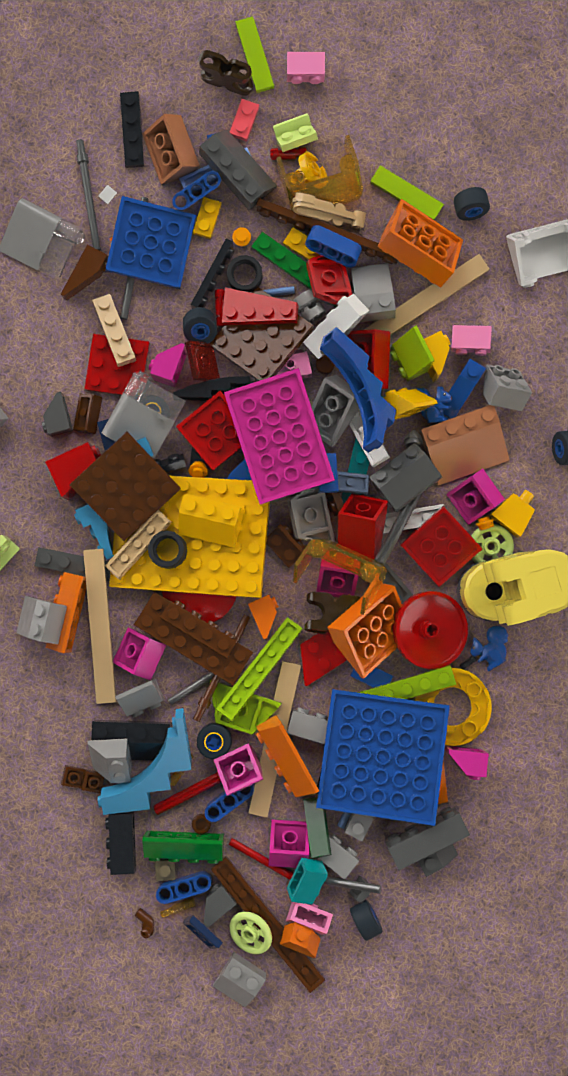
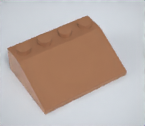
(465, 444)

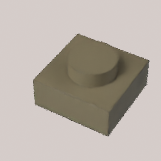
(165, 870)

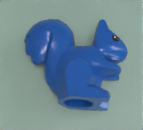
(435, 412)
(495, 650)

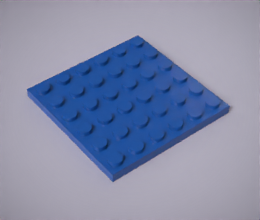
(383, 757)

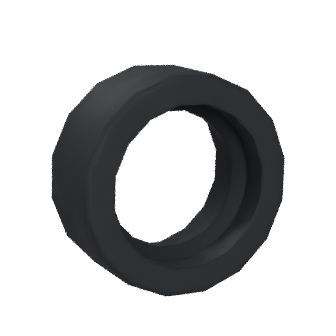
(244, 259)
(152, 549)

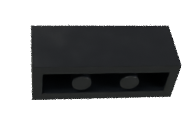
(121, 843)

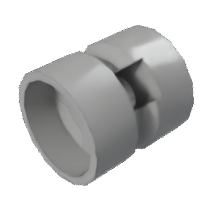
(306, 301)

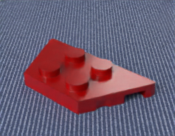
(328, 279)
(319, 657)

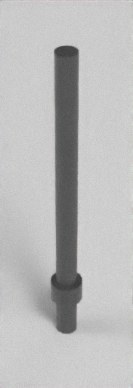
(82, 160)

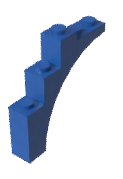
(366, 387)

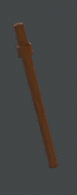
(205, 702)

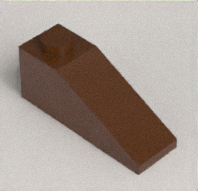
(87, 270)

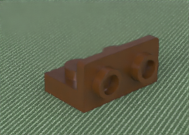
(285, 545)

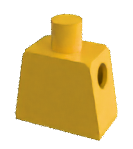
(514, 513)

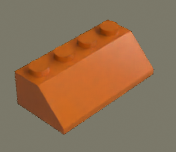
(72, 595)
(287, 758)

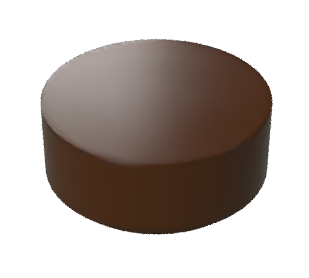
(324, 365)
(201, 824)

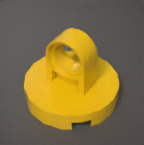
(309, 168)

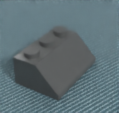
(405, 477)

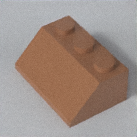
(170, 148)

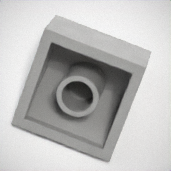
(140, 697)
(111, 759)
(240, 980)

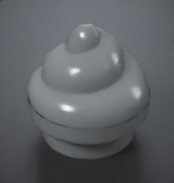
(413, 437)

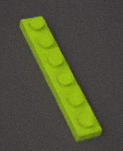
(259, 669)
(416, 684)

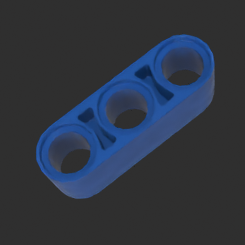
(205, 189)
(333, 246)
(225, 808)
(175, 891)

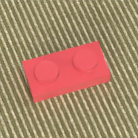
(244, 119)

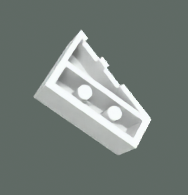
(344, 317)

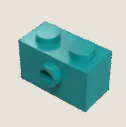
(307, 881)

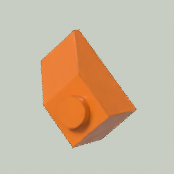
(264, 613)
(300, 939)

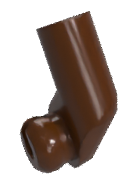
(147, 923)

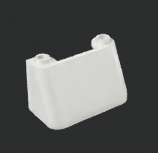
(539, 252)

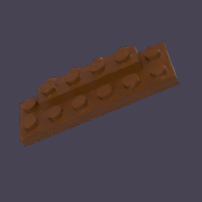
(194, 637)

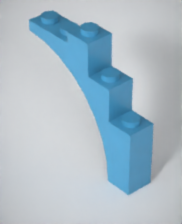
(99, 528)

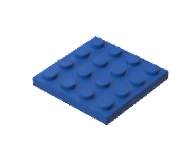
(150, 242)

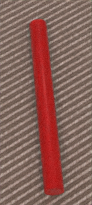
(260, 858)

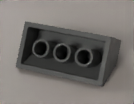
(236, 168)

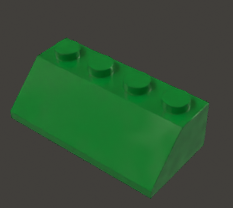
(183, 846)

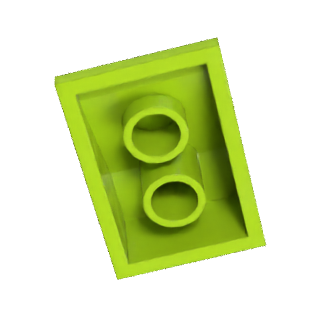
(411, 354)

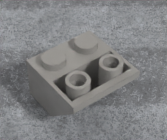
(505, 388)

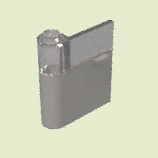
(40, 238)
(144, 411)

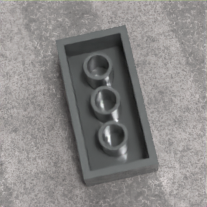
(425, 839)

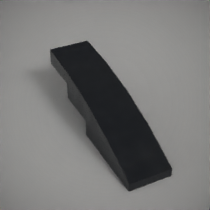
(204, 390)

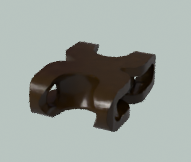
(226, 72)
(330, 610)

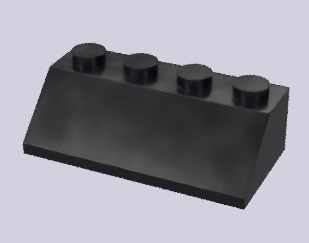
(143, 737)

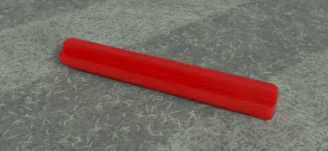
(187, 793)

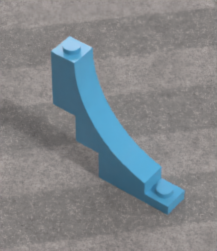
(173, 757)

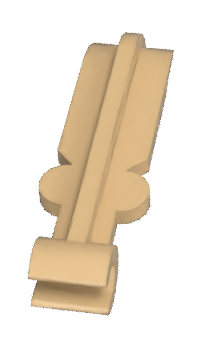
(325, 211)

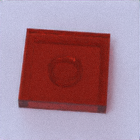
(202, 360)

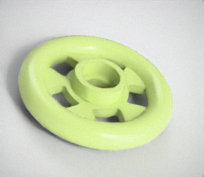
(507, 545)
(250, 933)

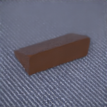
(87, 413)

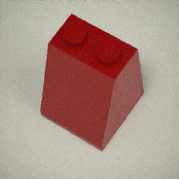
(70, 465)
(362, 524)

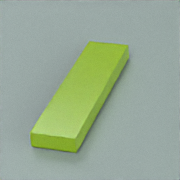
(254, 54)
(401, 189)

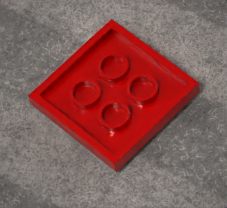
(102, 371)
(211, 431)
(441, 546)

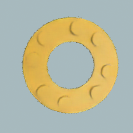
(480, 708)

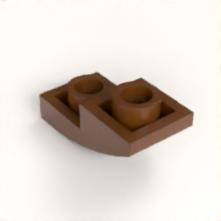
(82, 778)

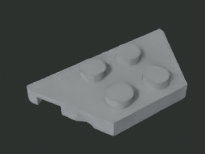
(310, 515)

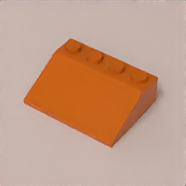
(421, 243)
(367, 637)

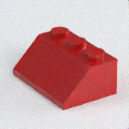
(377, 346)

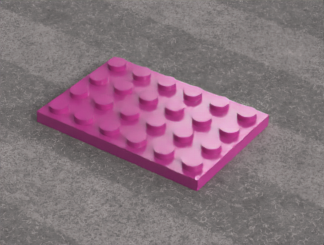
(279, 436)

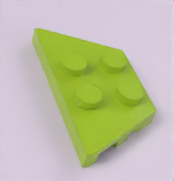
(254, 712)

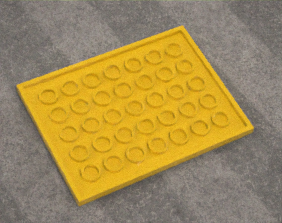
(207, 566)

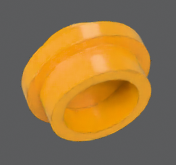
(241, 236)
(198, 469)
(485, 522)

